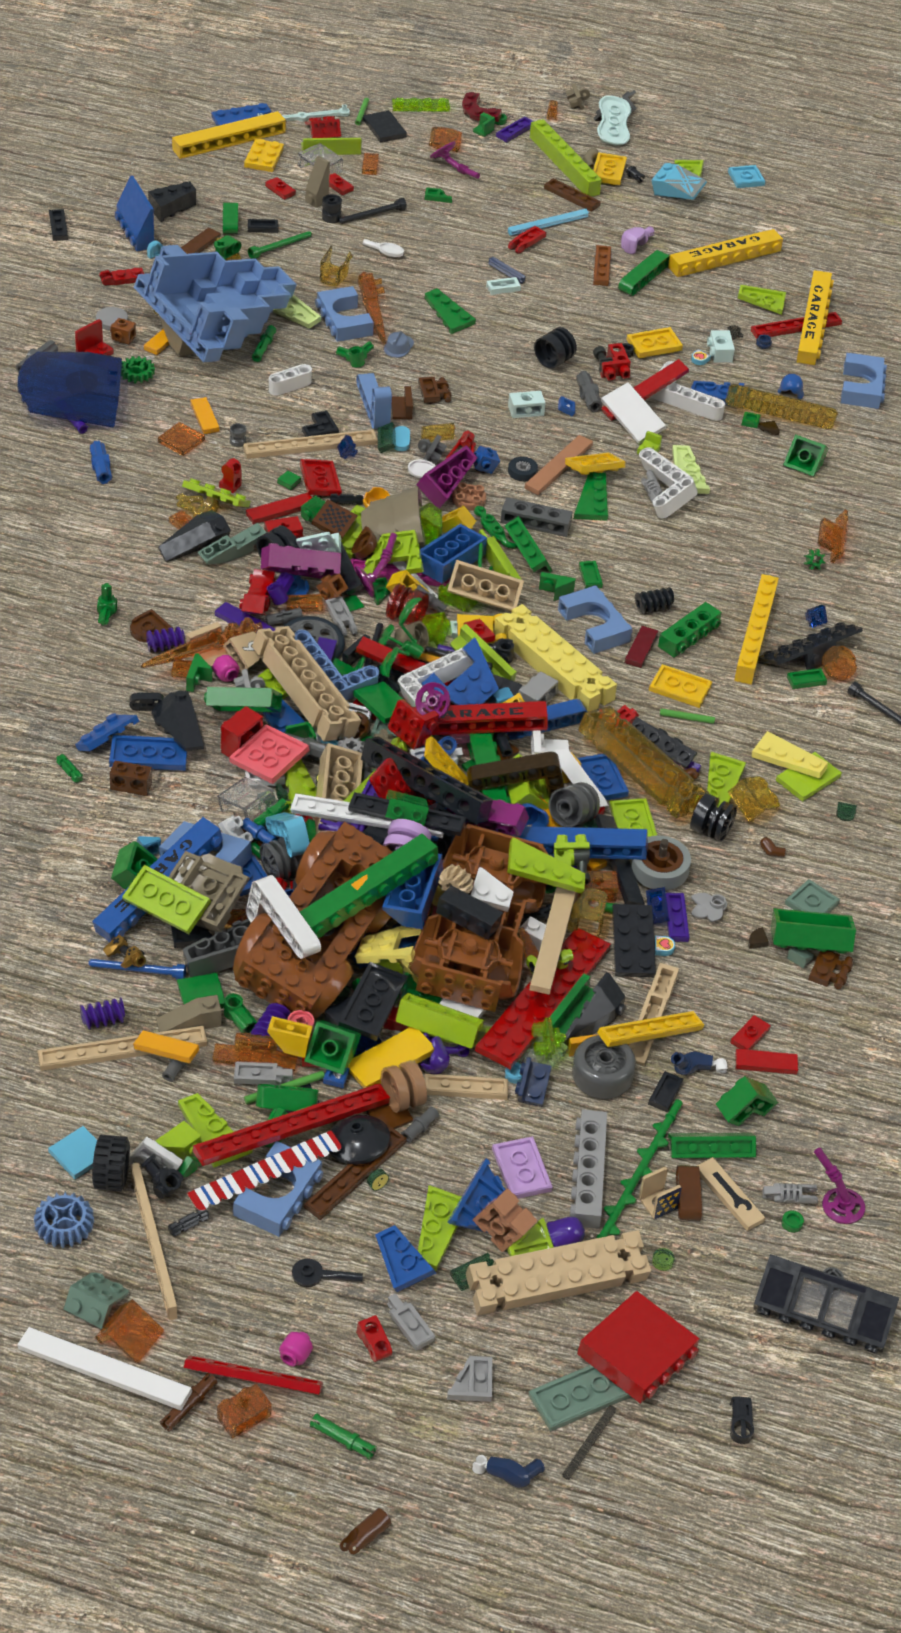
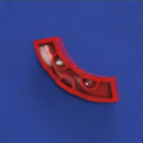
(257, 598)

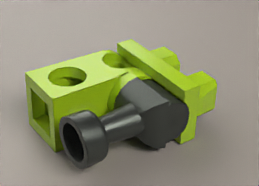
(574, 853)

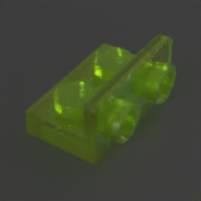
(460, 602)
(437, 627)

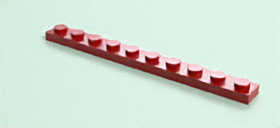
(290, 1124)

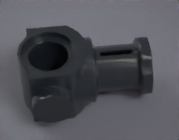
(504, 649)
(160, 1175)

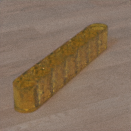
(781, 406)

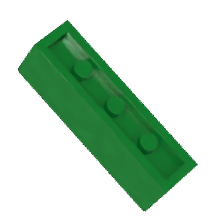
(527, 545)
(572, 1004)
(712, 1145)

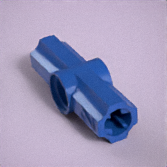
(100, 462)

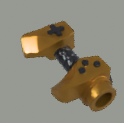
(132, 955)

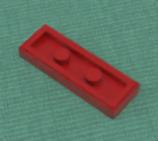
(766, 1061)

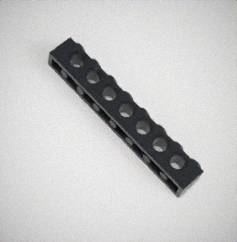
(430, 781)

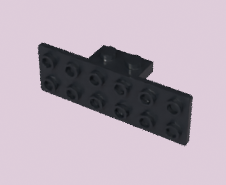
(811, 647)

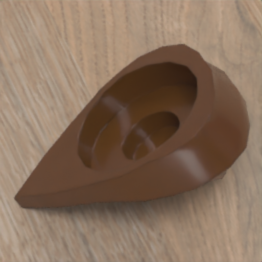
(364, 544)

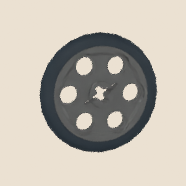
(319, 626)

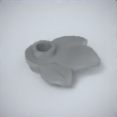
(709, 906)

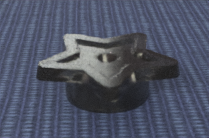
(735, 331)

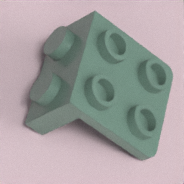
(93, 1298)

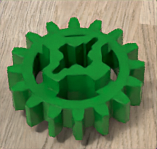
(137, 369)

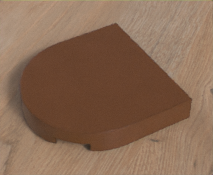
(147, 621)

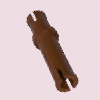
(196, 1397)

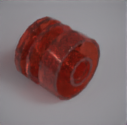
(399, 598)

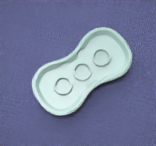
(613, 125)

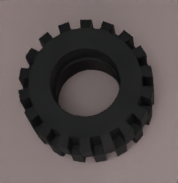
(111, 1162)

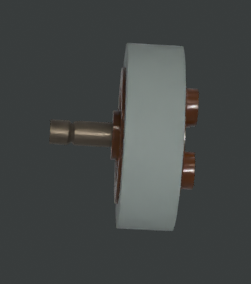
(665, 864)

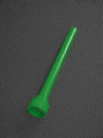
(255, 252)

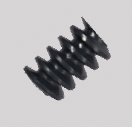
(654, 599)

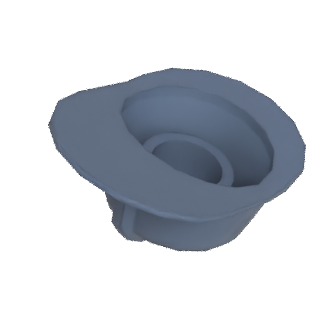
(398, 344)

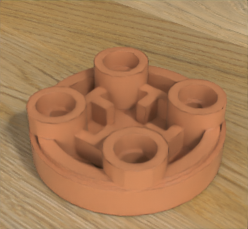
(469, 496)

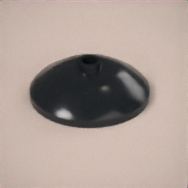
(361, 1139)

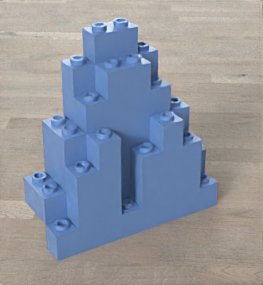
(212, 299)

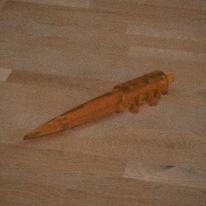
(370, 299)
(210, 642)

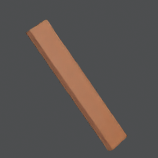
(557, 465)

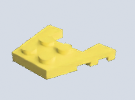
(385, 946)

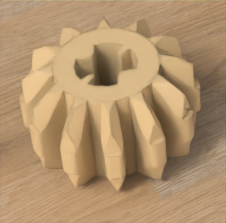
(456, 877)

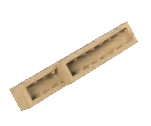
(655, 1006)

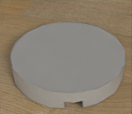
(110, 315)

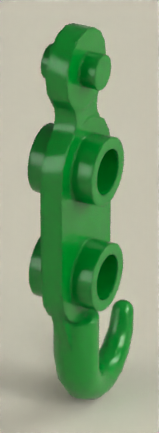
(493, 527)

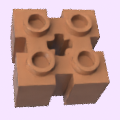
(504, 1220)

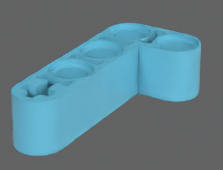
(292, 829)

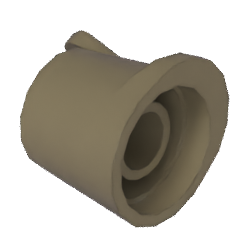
(417, 630)

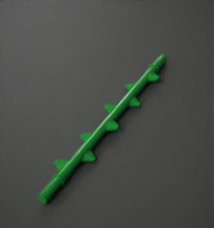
(630, 1184)

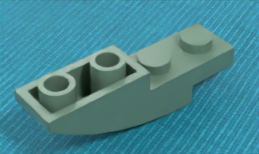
(228, 548)

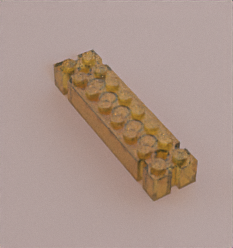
(642, 761)

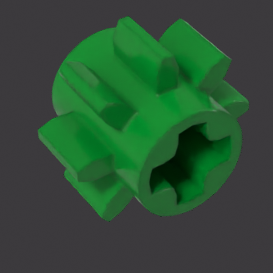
(818, 561)

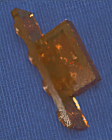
(833, 535)
(253, 1049)

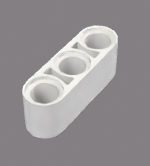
(290, 379)

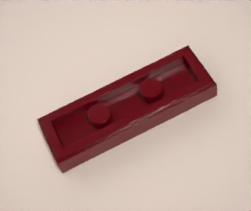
(641, 646)

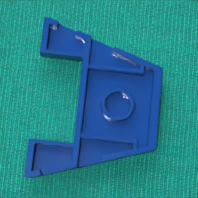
(474, 684)

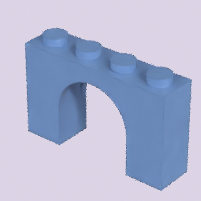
(342, 326)
(864, 394)
(593, 602)
(230, 849)
(276, 1213)

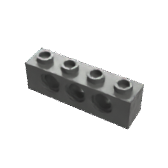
(537, 516)

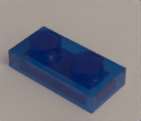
(658, 900)

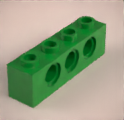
(689, 629)

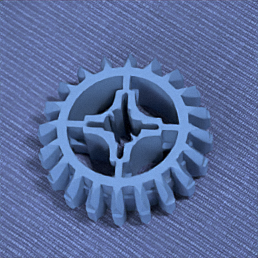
(65, 1226)

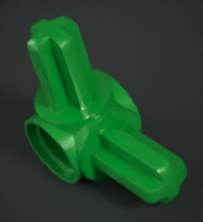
(356, 354)
(106, 604)

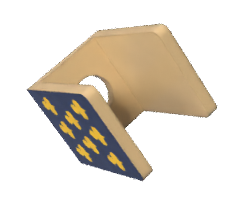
(653, 1188)

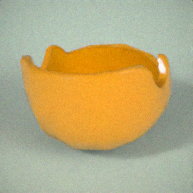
(374, 494)

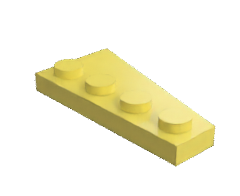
(784, 754)

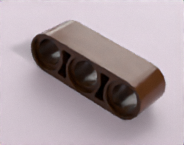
(690, 1198)

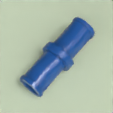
(257, 831)

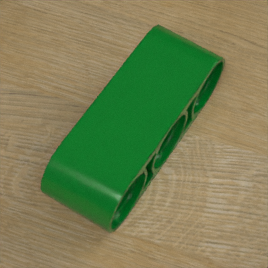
(230, 218)
(285, 1097)

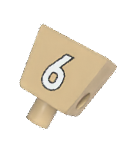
(241, 650)

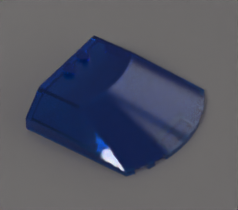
(72, 386)

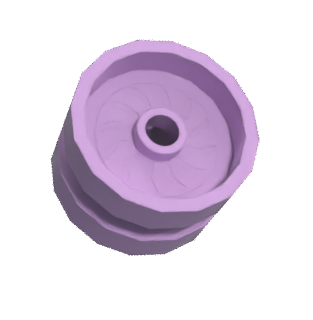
(403, 831)

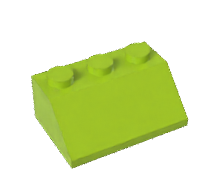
(529, 792)

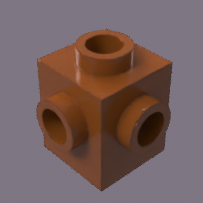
(123, 331)
(332, 586)

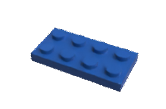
(148, 751)

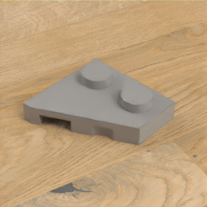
(474, 1381)

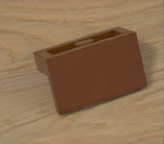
(403, 406)

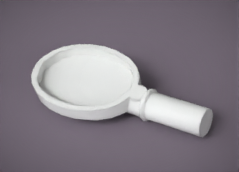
(387, 249)
(419, 467)

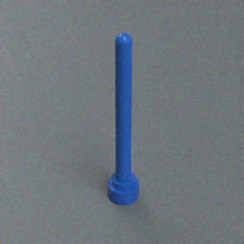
(177, 972)

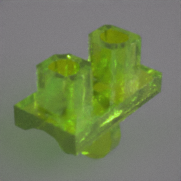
(547, 1047)

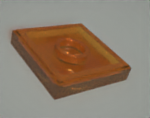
(181, 438)

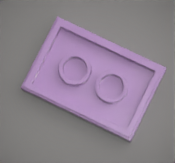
(522, 1167)

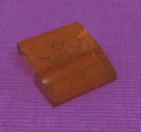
(442, 136)

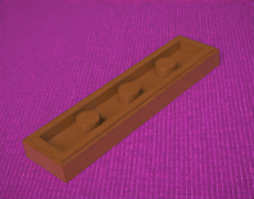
(602, 265)

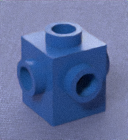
(486, 460)

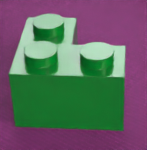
(744, 1099)

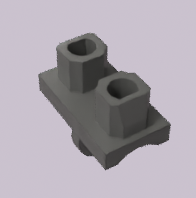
(433, 451)

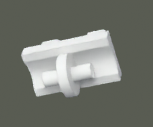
(232, 827)

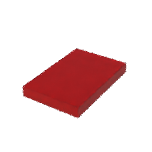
(320, 477)

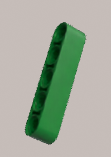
(644, 272)

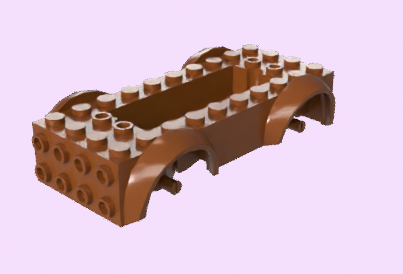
(268, 962)
(460, 963)

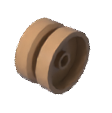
(404, 1085)

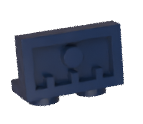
(534, 1083)

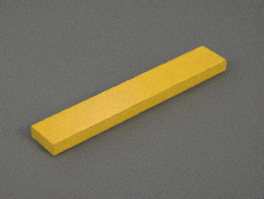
(650, 1028)

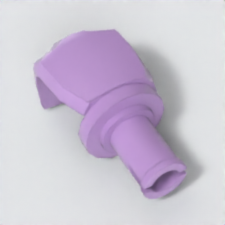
(635, 236)

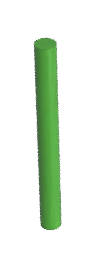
(294, 1083)

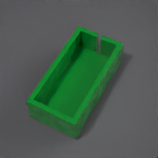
(813, 930)

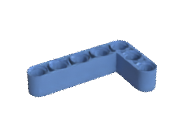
(375, 399)
(345, 684)

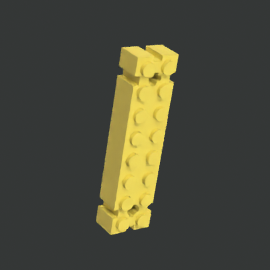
(556, 657)

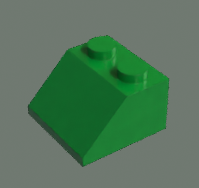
(805, 455)
(130, 862)
(332, 1047)

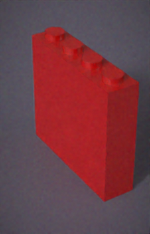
(638, 1347)

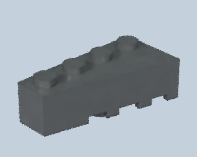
(216, 952)

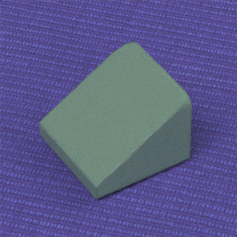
(800, 956)

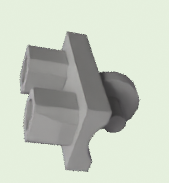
(246, 682)

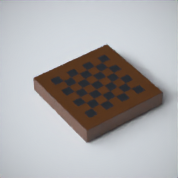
(334, 519)

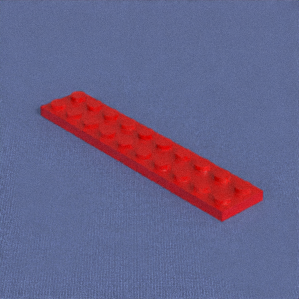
(512, 1031)

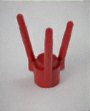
(466, 439)

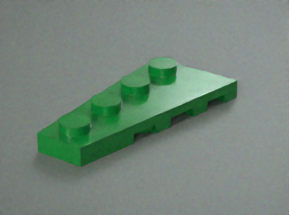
(450, 312)
(593, 499)

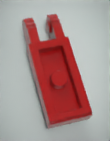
(526, 239)
(120, 276)

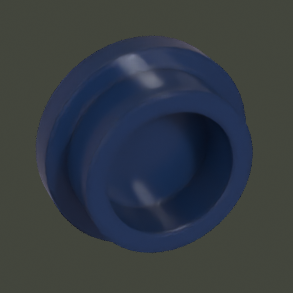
(764, 341)

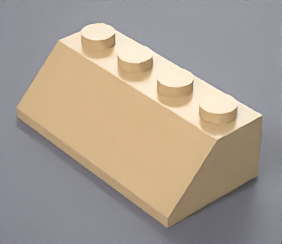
(485, 585)

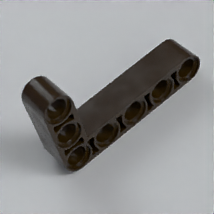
(518, 770)

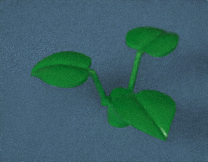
(410, 647)

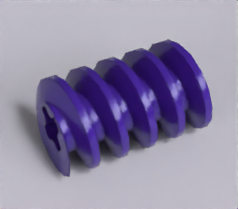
(165, 639)
(275, 1010)
(102, 1014)

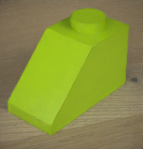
(180, 1140)

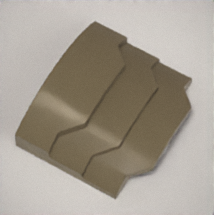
(395, 514)
(214, 879)

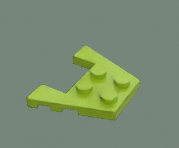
(405, 549)

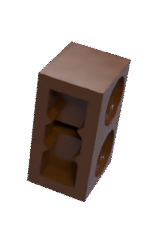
(130, 778)

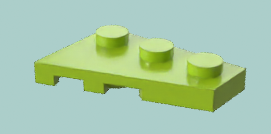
(764, 298)

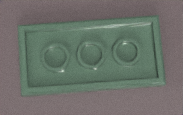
(575, 1397)

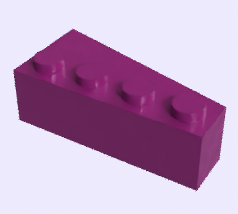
(444, 478)
(300, 561)
(504, 818)

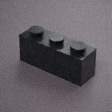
(469, 912)

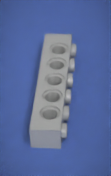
(589, 1168)

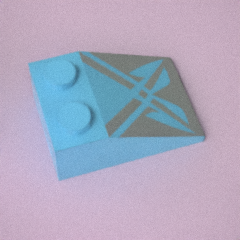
(677, 182)

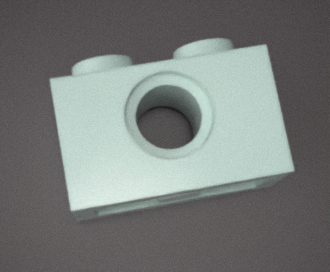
(721, 346)
(526, 404)

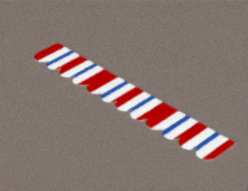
(260, 1171)

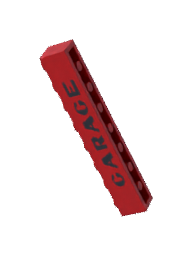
(492, 718)

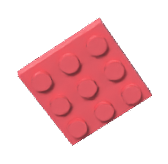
(269, 754)

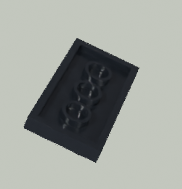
(633, 940)
(373, 1001)

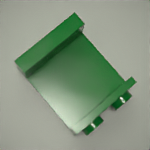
(406, 807)

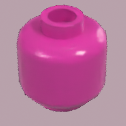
(226, 668)
(295, 1348)

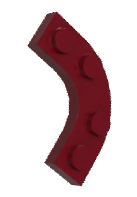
(471, 107)

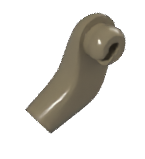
(589, 157)

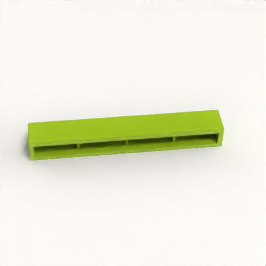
(565, 158)

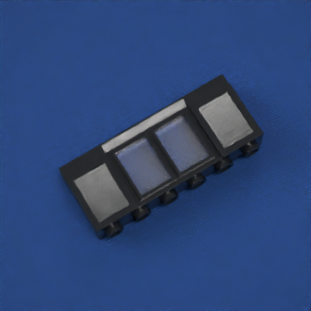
(825, 1304)

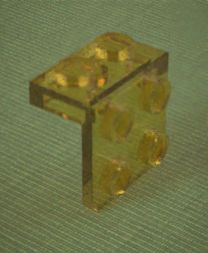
(753, 797)

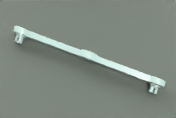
(302, 116)

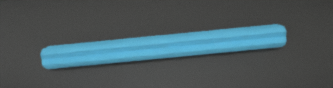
(550, 221)

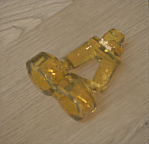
(207, 505)

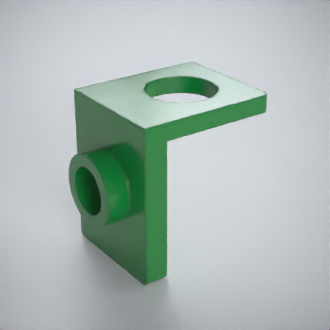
(344, 668)
(301, 729)

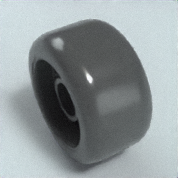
(603, 1070)

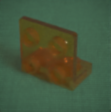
(131, 1330)

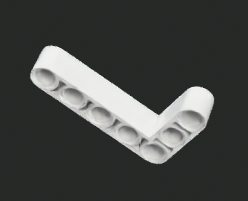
(691, 400)
(681, 485)
(445, 669)
(270, 898)

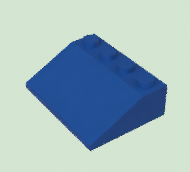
(135, 215)

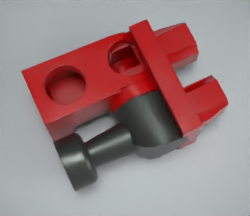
(616, 362)

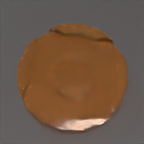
(839, 663)

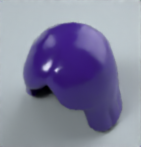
(439, 1058)
(566, 1231)

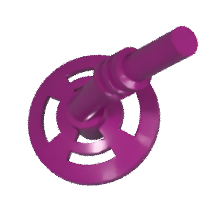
(444, 153)
(368, 579)
(434, 699)
(844, 1201)

